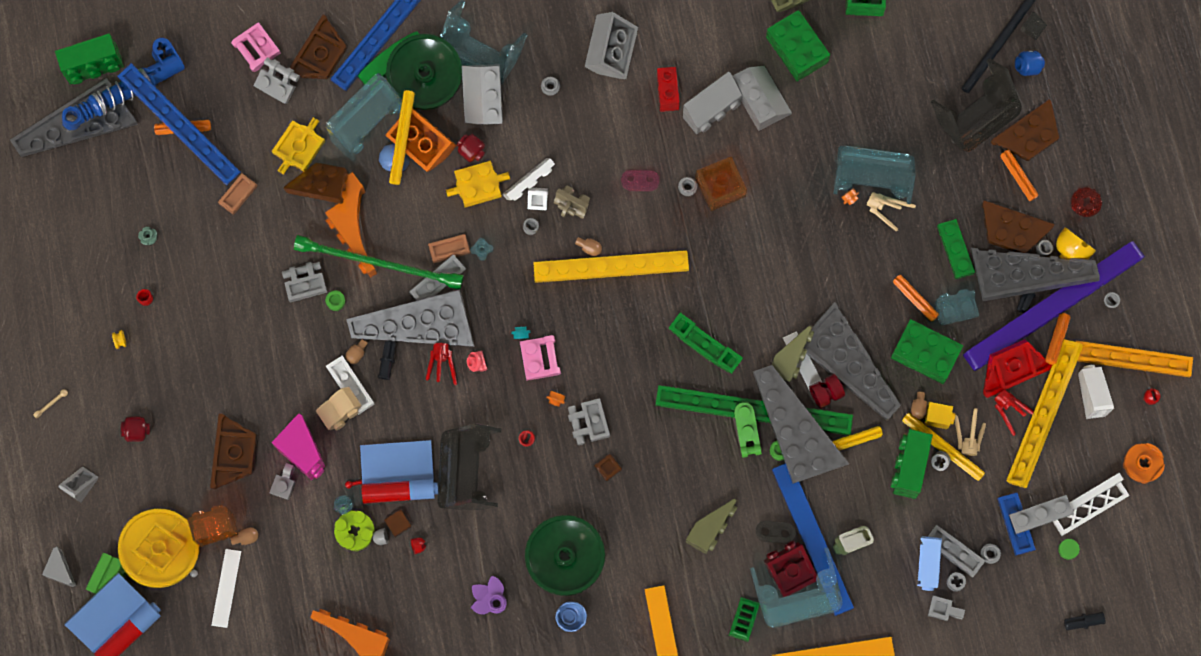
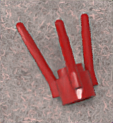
(440, 354)
(1006, 400)

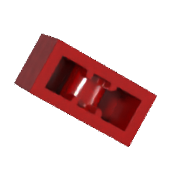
(668, 89)

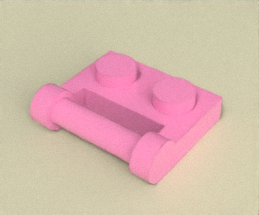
(260, 42)
(533, 358)

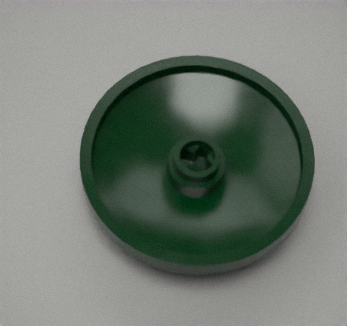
(427, 68)
(565, 555)

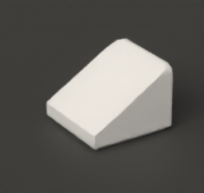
(537, 198)

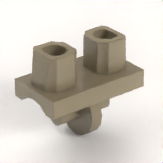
(571, 204)

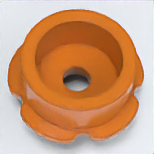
(850, 196)
(556, 399)

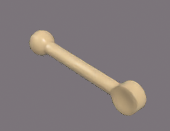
(63, 393)

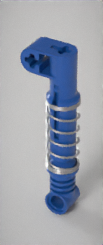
(119, 93)

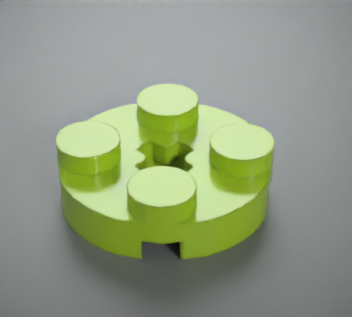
(365, 534)

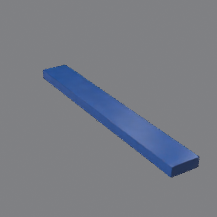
(373, 42)
(179, 124)
(808, 529)

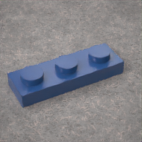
(1020, 542)

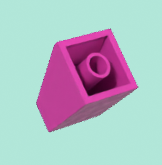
(300, 448)

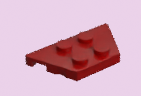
(1012, 367)

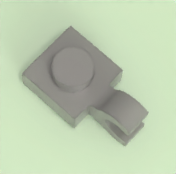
(283, 485)
(941, 609)

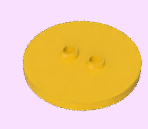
(157, 548)

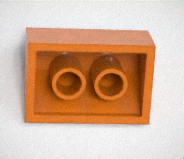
(424, 142)

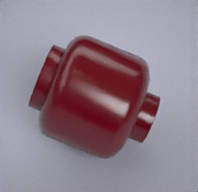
(471, 148)
(134, 429)

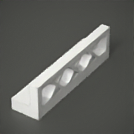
(1089, 496)

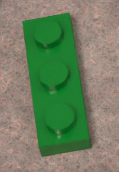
(955, 249)

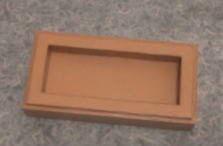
(237, 194)
(446, 248)

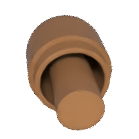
(589, 246)
(355, 352)
(919, 406)
(245, 536)

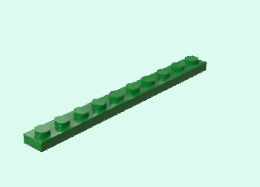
(725, 406)

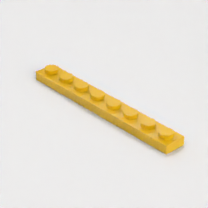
(611, 266)
(1044, 414)

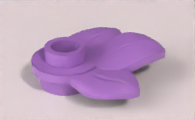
(487, 595)

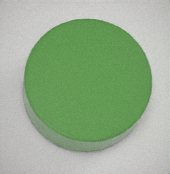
(335, 300)
(775, 451)
(1068, 549)

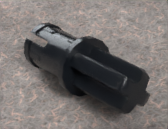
(1025, 301)
(387, 360)
(1084, 621)

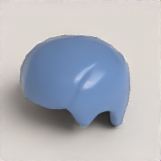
(386, 157)
(571, 616)

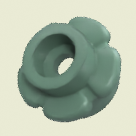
(147, 240)

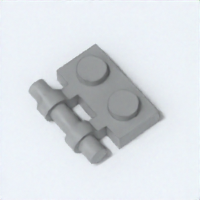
(273, 85)
(306, 286)
(594, 418)

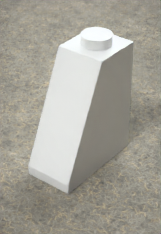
(1095, 392)

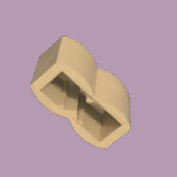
(339, 408)

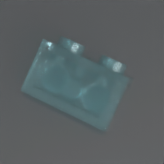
(956, 307)

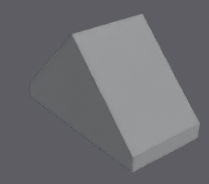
(79, 484)
(58, 569)

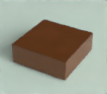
(608, 467)
(397, 523)

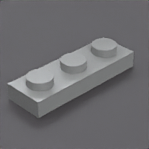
(429, 287)
(1041, 514)
(957, 552)

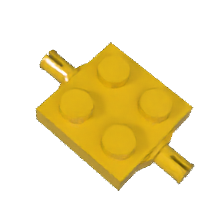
(298, 146)
(477, 184)

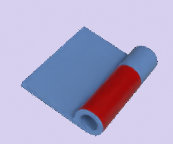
(397, 472)
(113, 618)

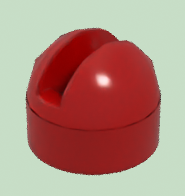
(144, 297)
(1148, 397)
(523, 435)
(418, 545)

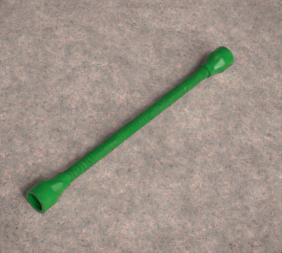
(452, 280)

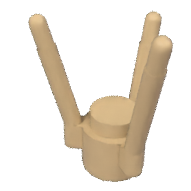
(878, 201)
(970, 446)

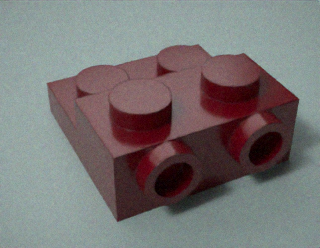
(790, 568)

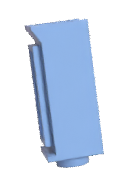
(929, 563)

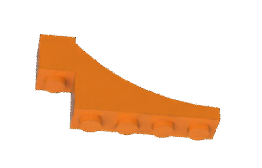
(345, 220)
(362, 640)

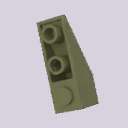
(788, 358)
(706, 530)

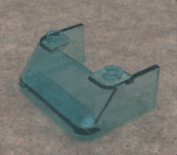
(471, 51)
(362, 114)
(875, 169)
(800, 606)

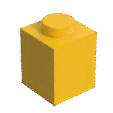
(939, 415)

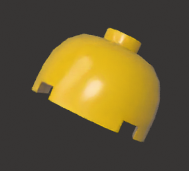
(1072, 246)

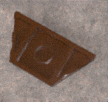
(319, 52)
(1031, 133)
(320, 182)
(1013, 229)
(232, 452)

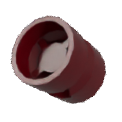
(826, 391)

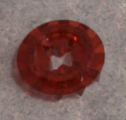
(1089, 210)

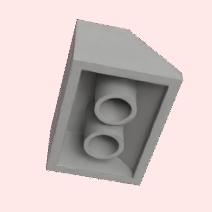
(611, 46)
(482, 94)
(761, 97)
(712, 103)

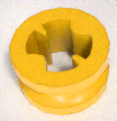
(119, 339)

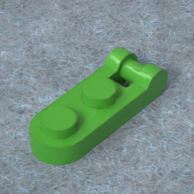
(747, 429)

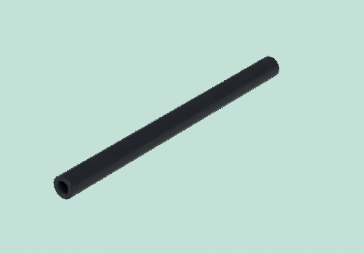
(997, 45)

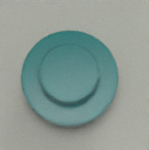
(520, 333)

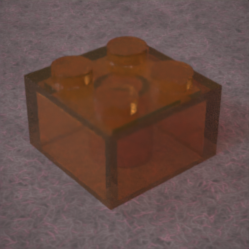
(721, 183)
(212, 525)

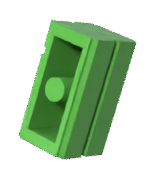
(105, 570)

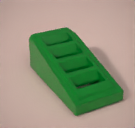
(738, 634)

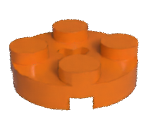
(1136, 471)

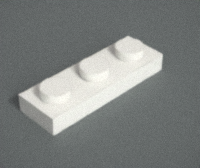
(529, 179)
(346, 378)

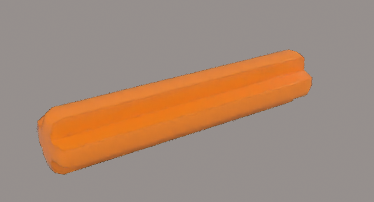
(201, 125)
(1019, 175)
(908, 290)
(1058, 338)

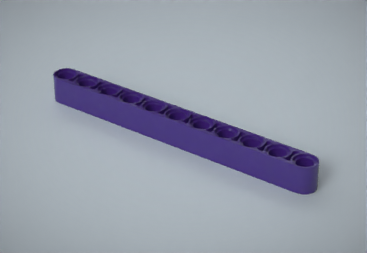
(1052, 307)

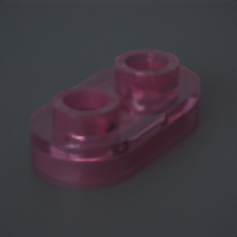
(640, 182)

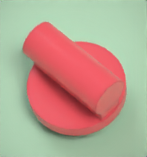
(476, 361)

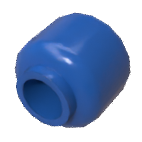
(1029, 63)

